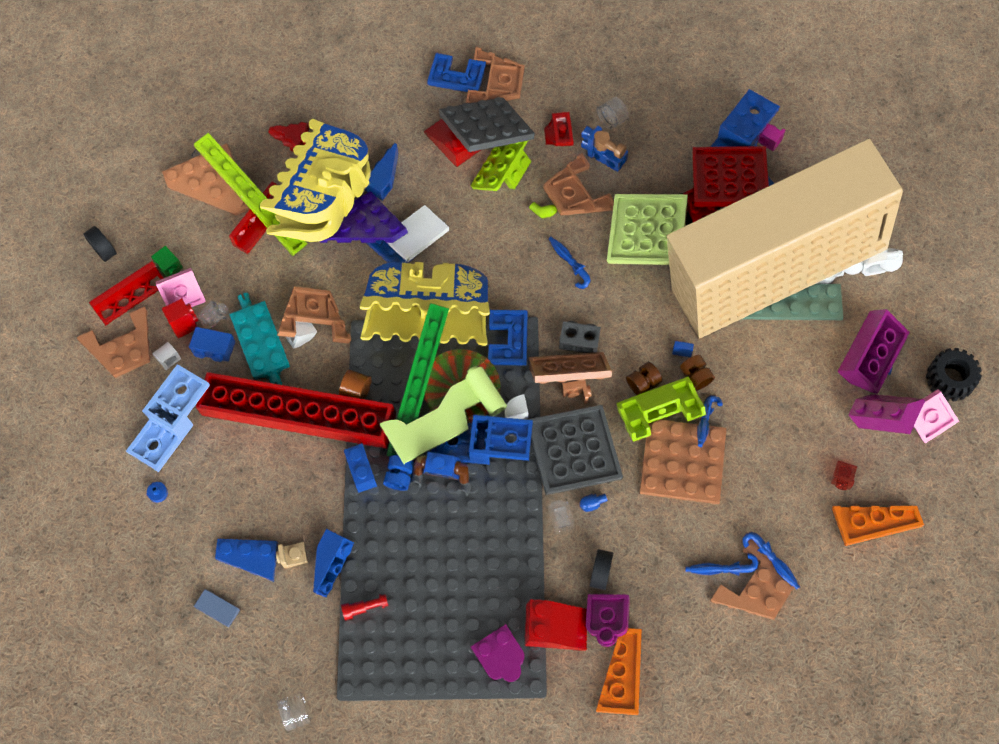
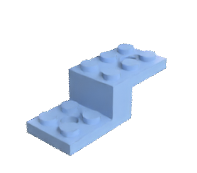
(167, 418)

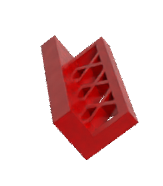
(249, 228)
(123, 289)

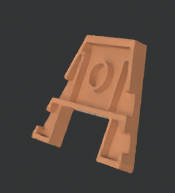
(504, 78)
(569, 193)
(313, 307)
(125, 351)
(763, 593)

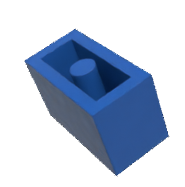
(212, 344)
(360, 468)

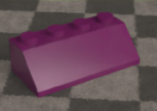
(879, 339)

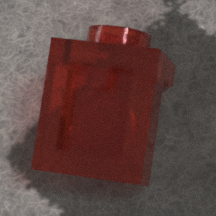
(844, 475)

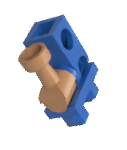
(603, 149)

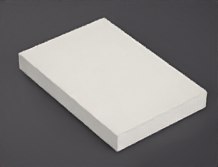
(422, 230)

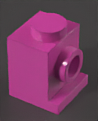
(771, 137)

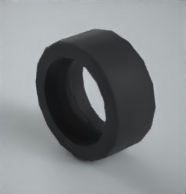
(100, 243)
(601, 569)

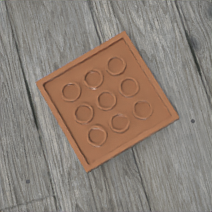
(678, 466)

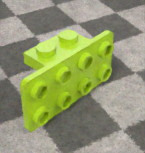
(503, 164)

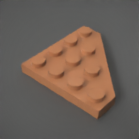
(202, 182)

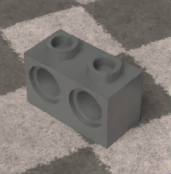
(579, 342)

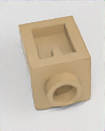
(291, 555)

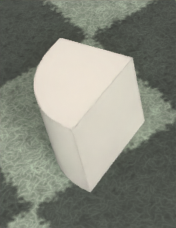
(304, 333)
(167, 355)
(517, 408)

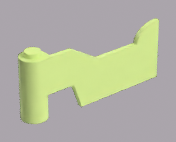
(447, 420)

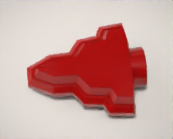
(290, 134)

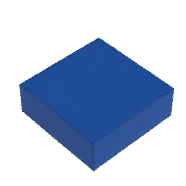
(683, 349)

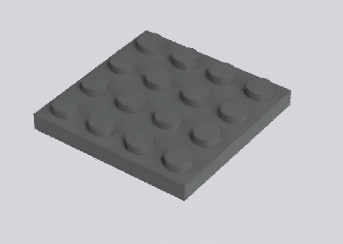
(486, 124)
(574, 450)

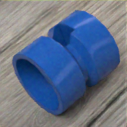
(398, 474)

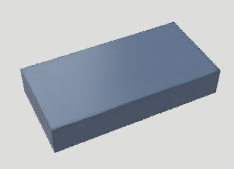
(216, 608)

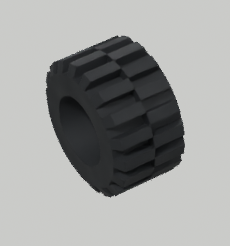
(960, 362)

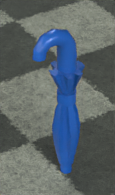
(578, 268)
(703, 427)
(765, 548)
(735, 568)

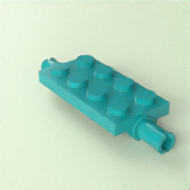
(259, 340)

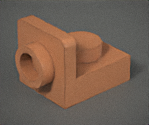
(574, 388)

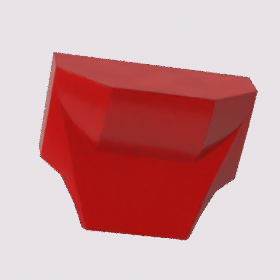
(559, 130)

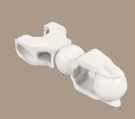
(885, 261)

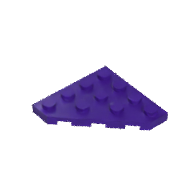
(369, 222)

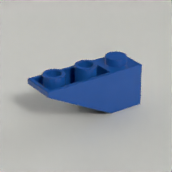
(383, 174)
(329, 561)

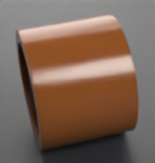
(355, 385)

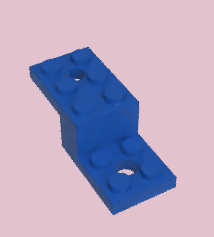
(742, 126)
(487, 440)

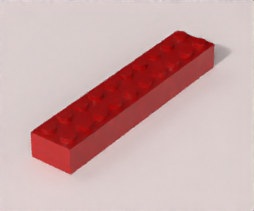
(296, 410)

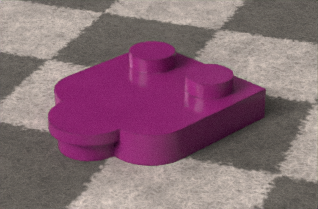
(607, 617)
(500, 655)

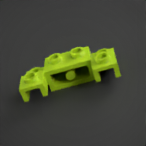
(658, 404)

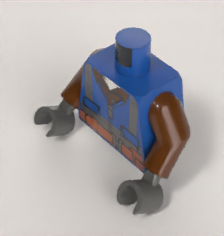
(441, 466)

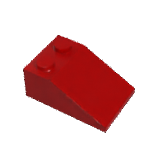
(448, 143)
(555, 625)

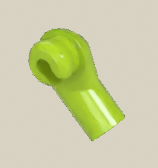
(544, 211)

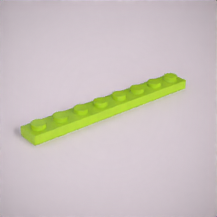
(243, 187)

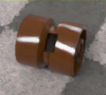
(696, 371)
(642, 380)

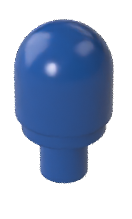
(592, 502)

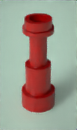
(360, 607)

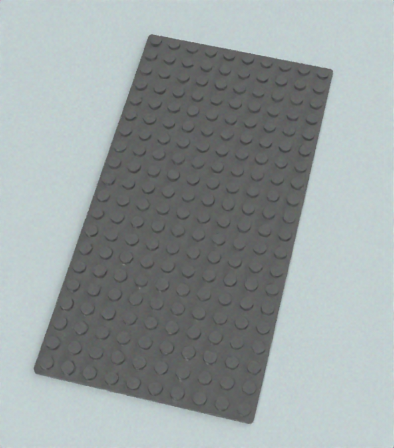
(440, 557)

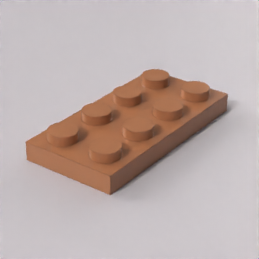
(569, 367)

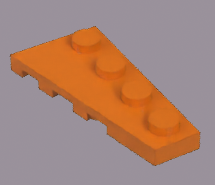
(868, 523)
(622, 680)

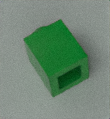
(166, 262)

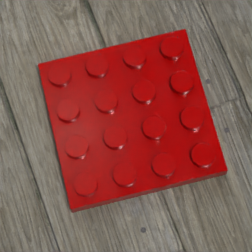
(728, 174)

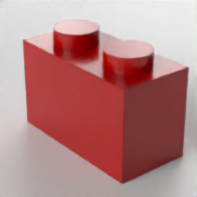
(180, 317)

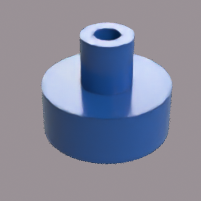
(157, 492)

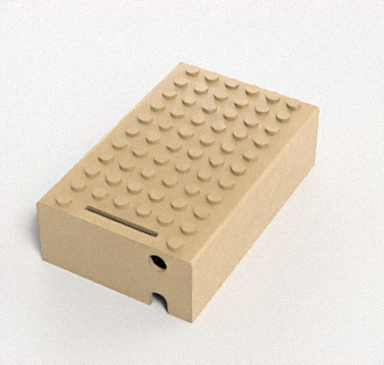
(783, 238)

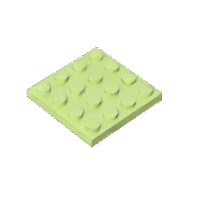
(642, 225)

